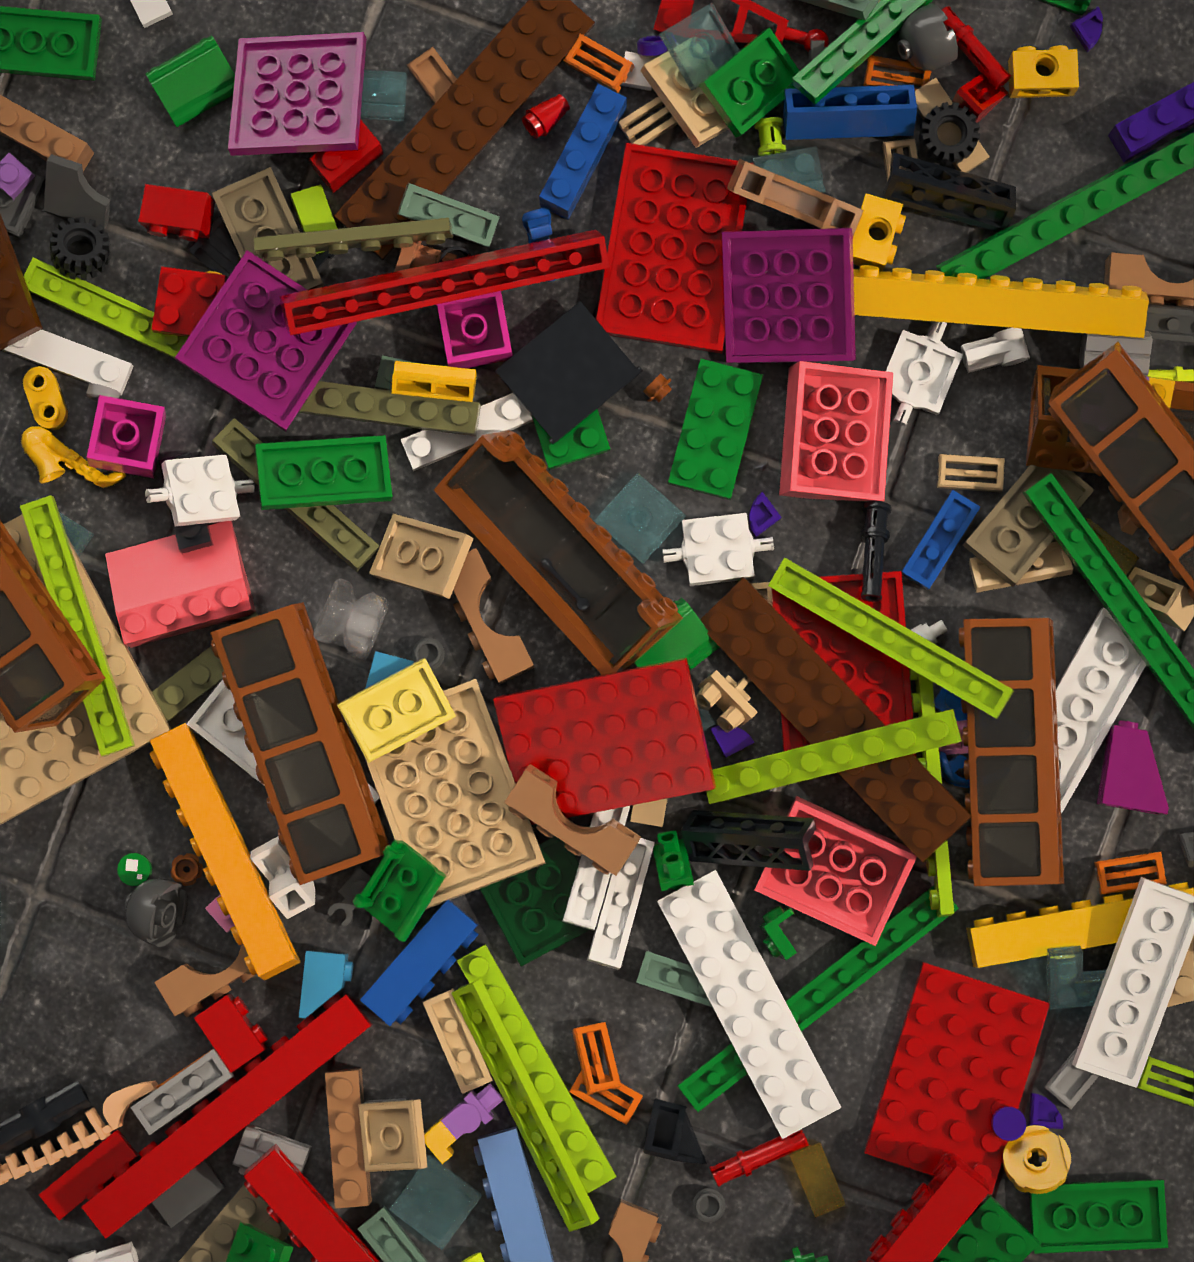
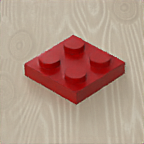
(183, 299)

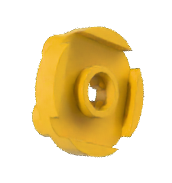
(1051, 1172)

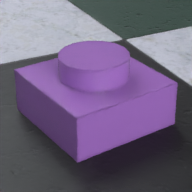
(14, 176)

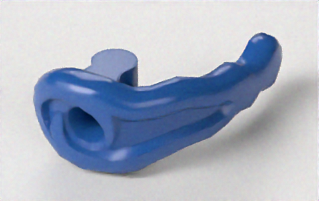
(538, 225)
(949, 768)

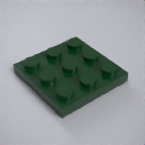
(534, 904)

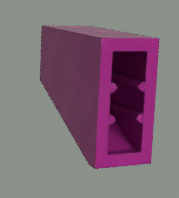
(1130, 772)

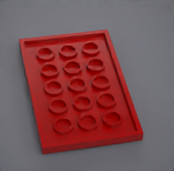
(668, 248)
(870, 673)
(610, 737)
(953, 1066)

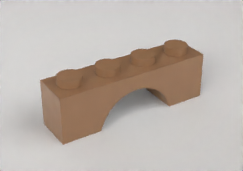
(40, 135)
(792, 197)
(1133, 271)
(504, 654)
(605, 845)
(188, 987)
(350, 1180)
(633, 1230)

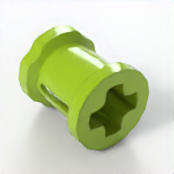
(770, 136)

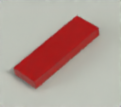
(86, 1174)

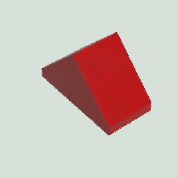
(979, 96)

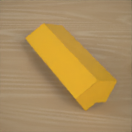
(434, 381)

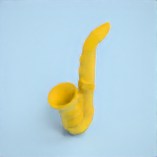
(48, 451)

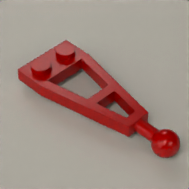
(674, 11)

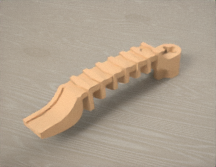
(114, 1112)

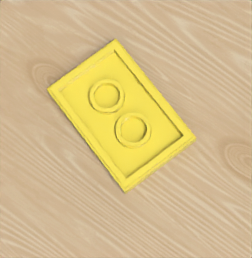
(396, 710)

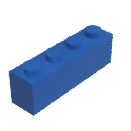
(851, 113)
(583, 151)
(419, 962)

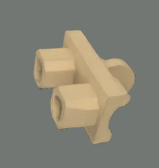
(728, 697)

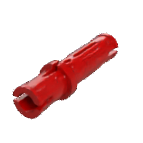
(976, 50)
(756, 1157)

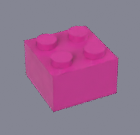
(475, 331)
(126, 436)

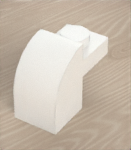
(284, 889)

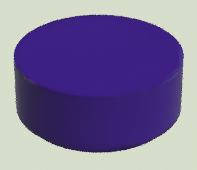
(651, 46)
(1008, 1123)

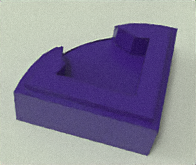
(1088, 28)
(762, 515)
(732, 741)
(1044, 1112)

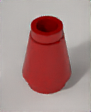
(544, 116)

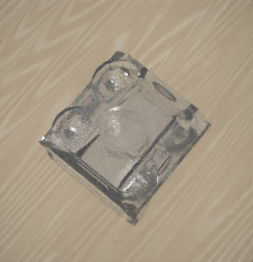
(351, 619)

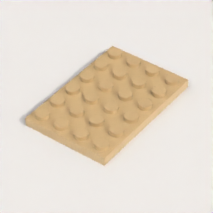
(449, 799)

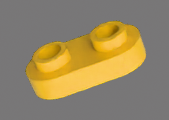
(44, 397)

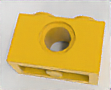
(1028, 83)
(877, 214)

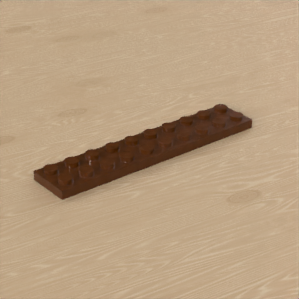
(469, 112)
(827, 709)

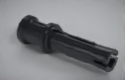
(872, 535)

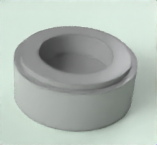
(95, 390)

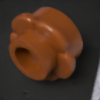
(658, 388)
(190, 877)

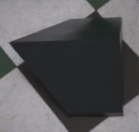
(671, 1134)

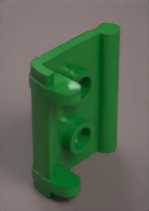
(193, 80)
(685, 640)
(400, 889)

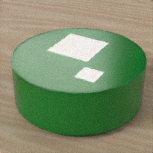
(134, 869)

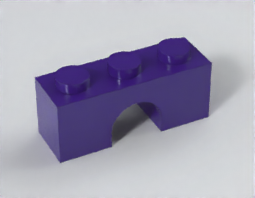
(1153, 123)

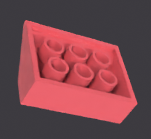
(836, 432)
(174, 593)
(852, 876)

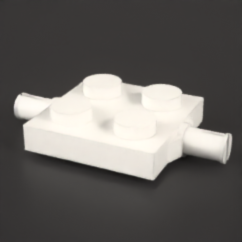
(922, 371)
(200, 490)
(718, 549)

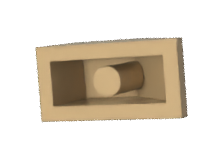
(1165, 598)

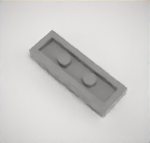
(181, 1091)

